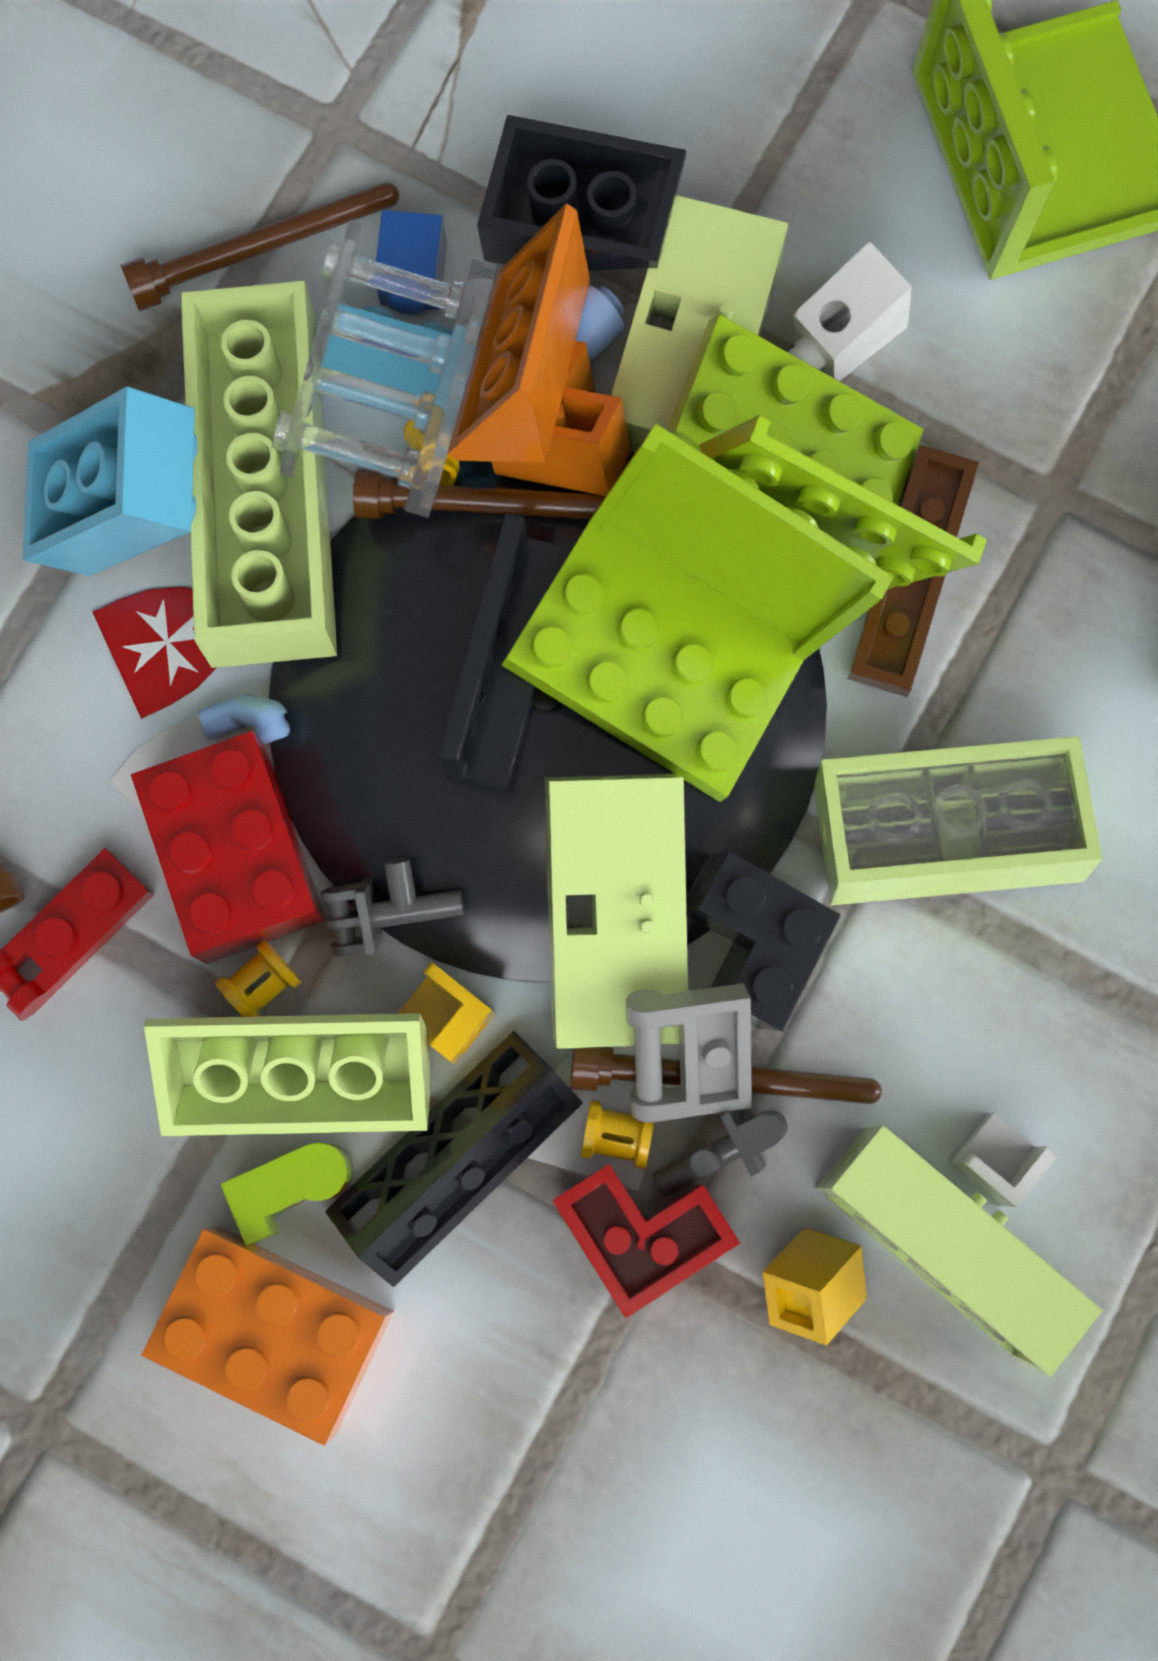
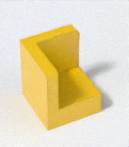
(449, 1012)
(815, 1285)

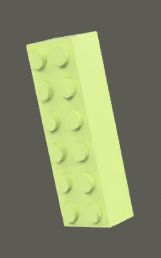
(255, 533)

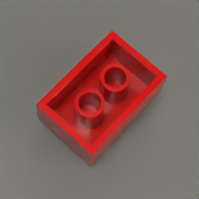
(227, 848)

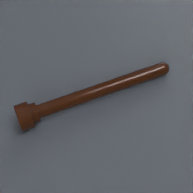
(152, 280)
(380, 494)
(599, 1066)

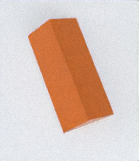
(525, 349)

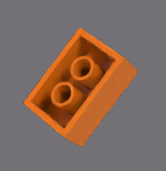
(267, 1334)

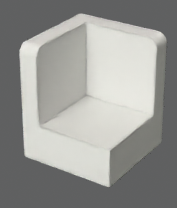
(1002, 1161)

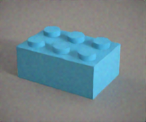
(110, 483)

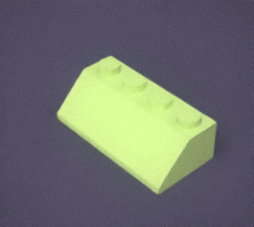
(290, 1074)

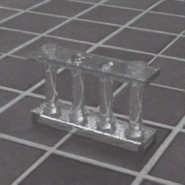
(431, 411)

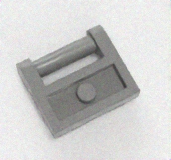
(712, 1052)

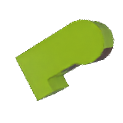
(305, 1174)

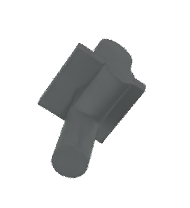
(371, 916)
(744, 1141)

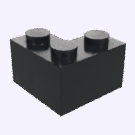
(772, 930)

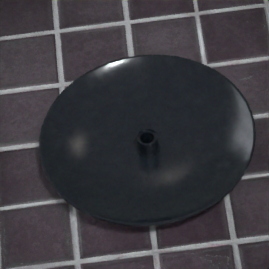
(373, 718)

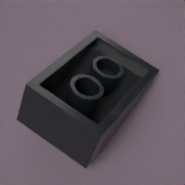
(614, 182)

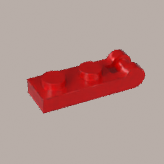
(70, 931)

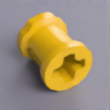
(236, 986)
(616, 1135)

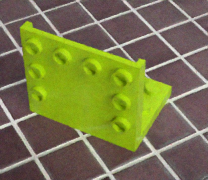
(1041, 131)
(814, 449)
(690, 611)

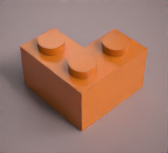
(588, 437)

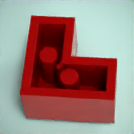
(639, 1255)

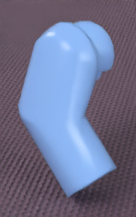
(244, 711)

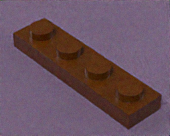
(901, 620)

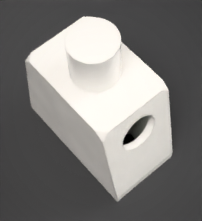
(852, 314)

